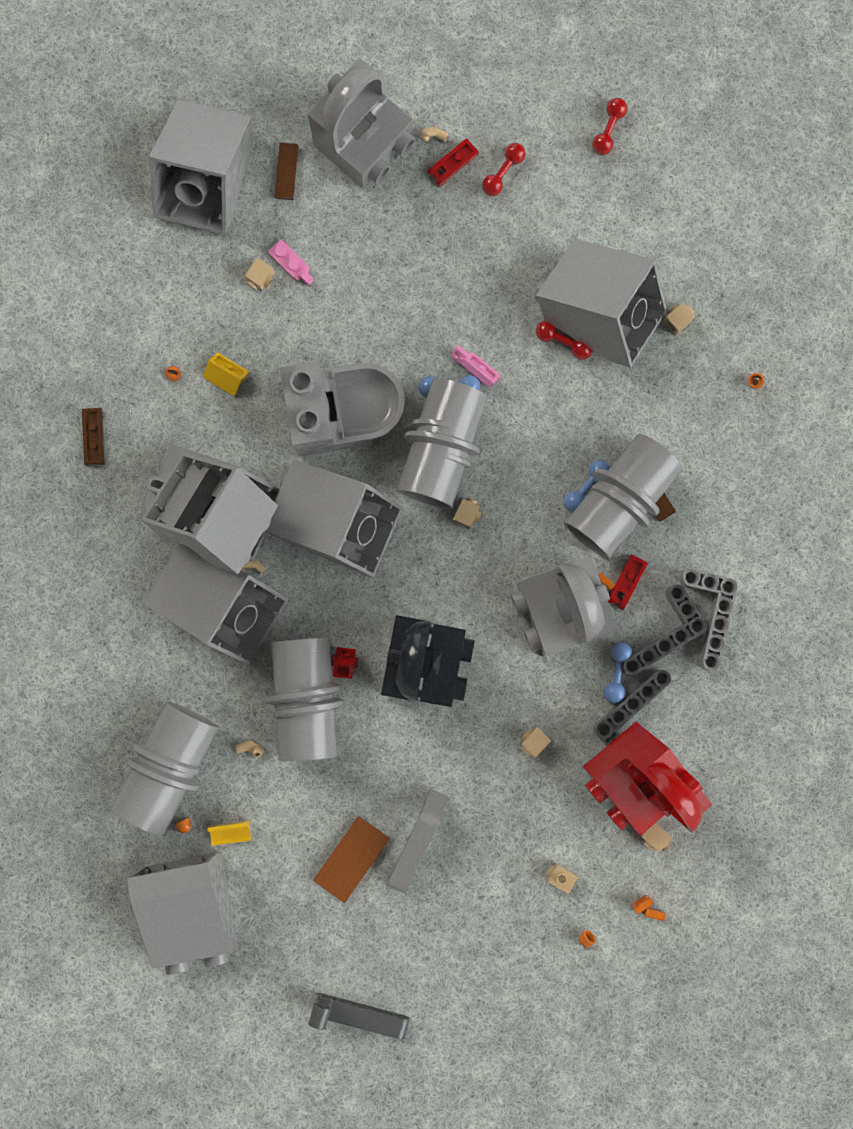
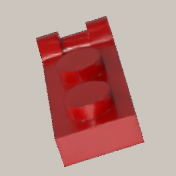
(453, 162)
(627, 581)

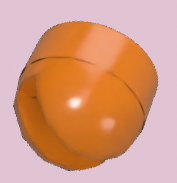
(170, 376)
(751, 380)
(183, 825)
(587, 939)

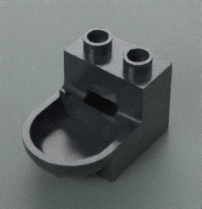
(426, 662)

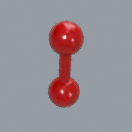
(616, 109)
(514, 154)
(548, 332)

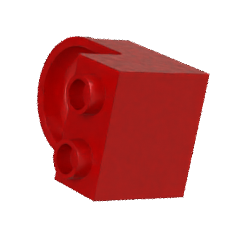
(644, 782)

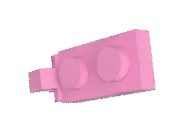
(290, 262)
(476, 366)

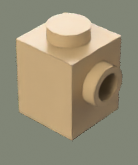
(259, 275)
(679, 317)
(467, 513)
(534, 742)
(656, 838)
(561, 877)

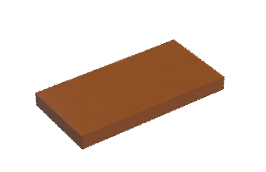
(351, 859)

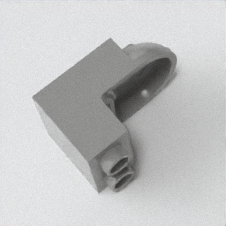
(360, 124)
(366, 403)
(231, 524)
(565, 607)

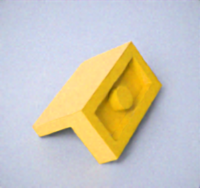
(225, 373)
(230, 832)

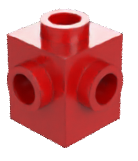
(344, 662)

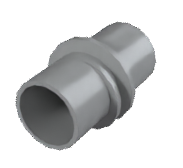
(442, 443)
(624, 496)
(304, 699)
(164, 768)

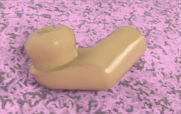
(433, 132)
(256, 565)
(250, 746)

